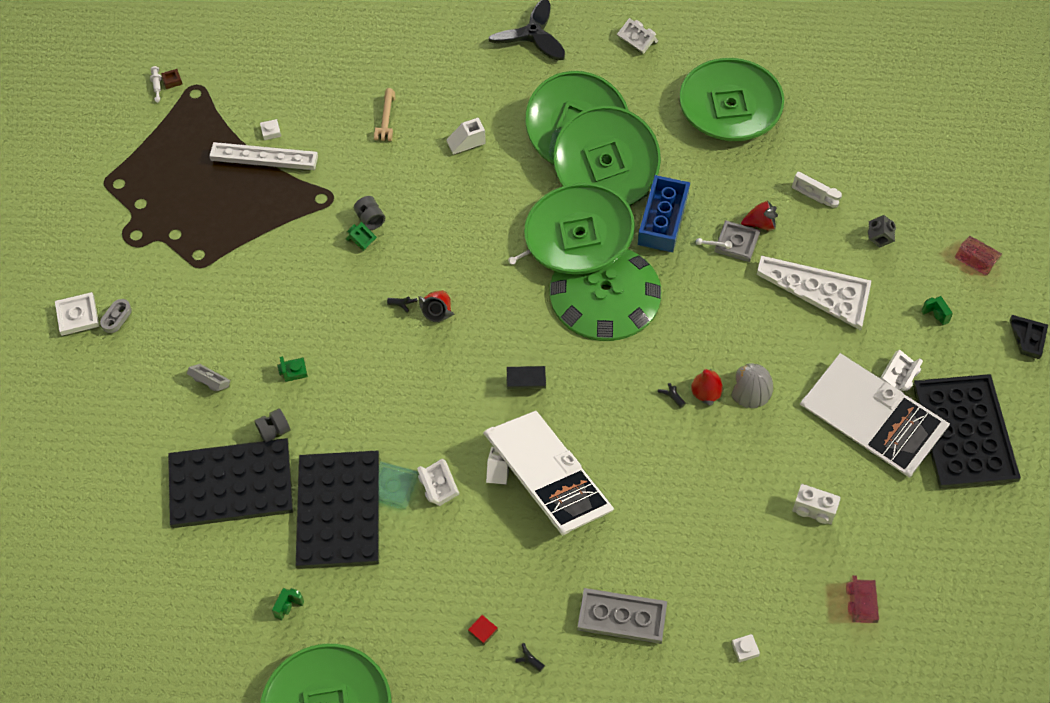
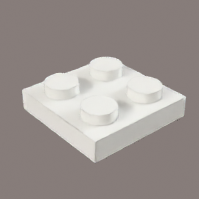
(76, 314)

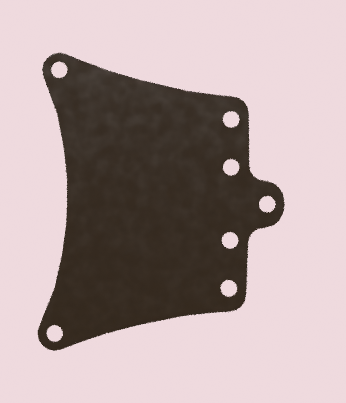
(207, 200)

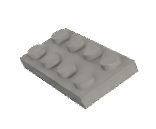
(622, 615)

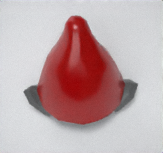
(761, 216)
(436, 306)
(707, 386)

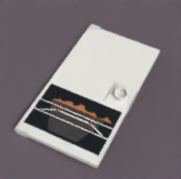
(875, 415)
(549, 472)

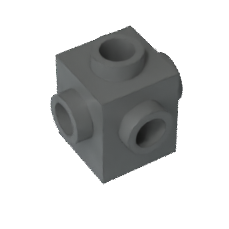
(881, 231)

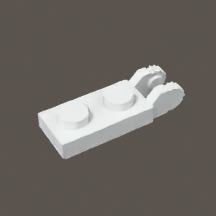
(816, 190)

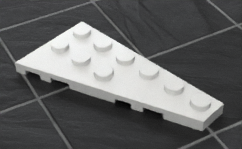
(830, 291)

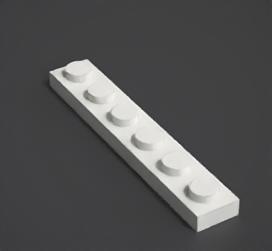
(264, 156)

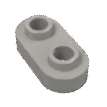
(115, 317)

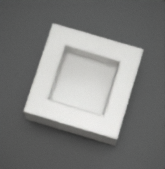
(270, 129)
(745, 648)

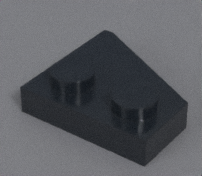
(1029, 335)

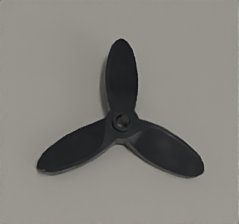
(534, 33)

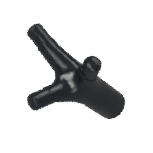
(401, 302)
(672, 393)
(530, 659)

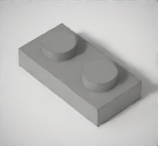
(205, 375)

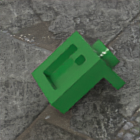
(361, 235)
(940, 309)
(292, 369)
(283, 603)

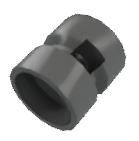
(369, 212)
(272, 425)

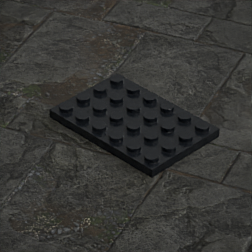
(977, 442)
(229, 483)
(338, 510)

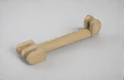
(384, 130)

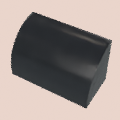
(526, 377)

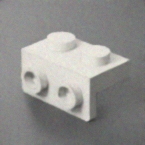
(901, 371)
(438, 482)
(816, 504)

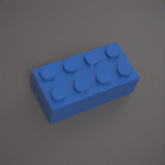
(663, 213)

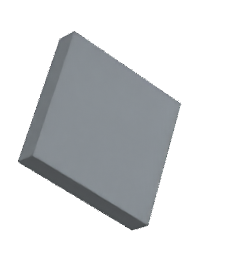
(742, 240)

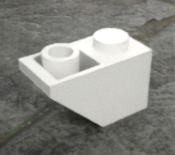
(467, 136)
(496, 468)

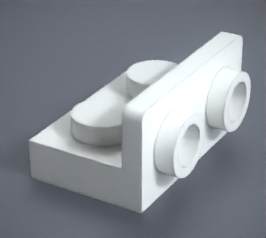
(637, 36)

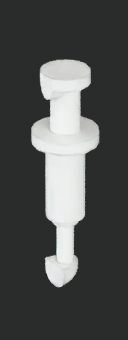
(156, 78)

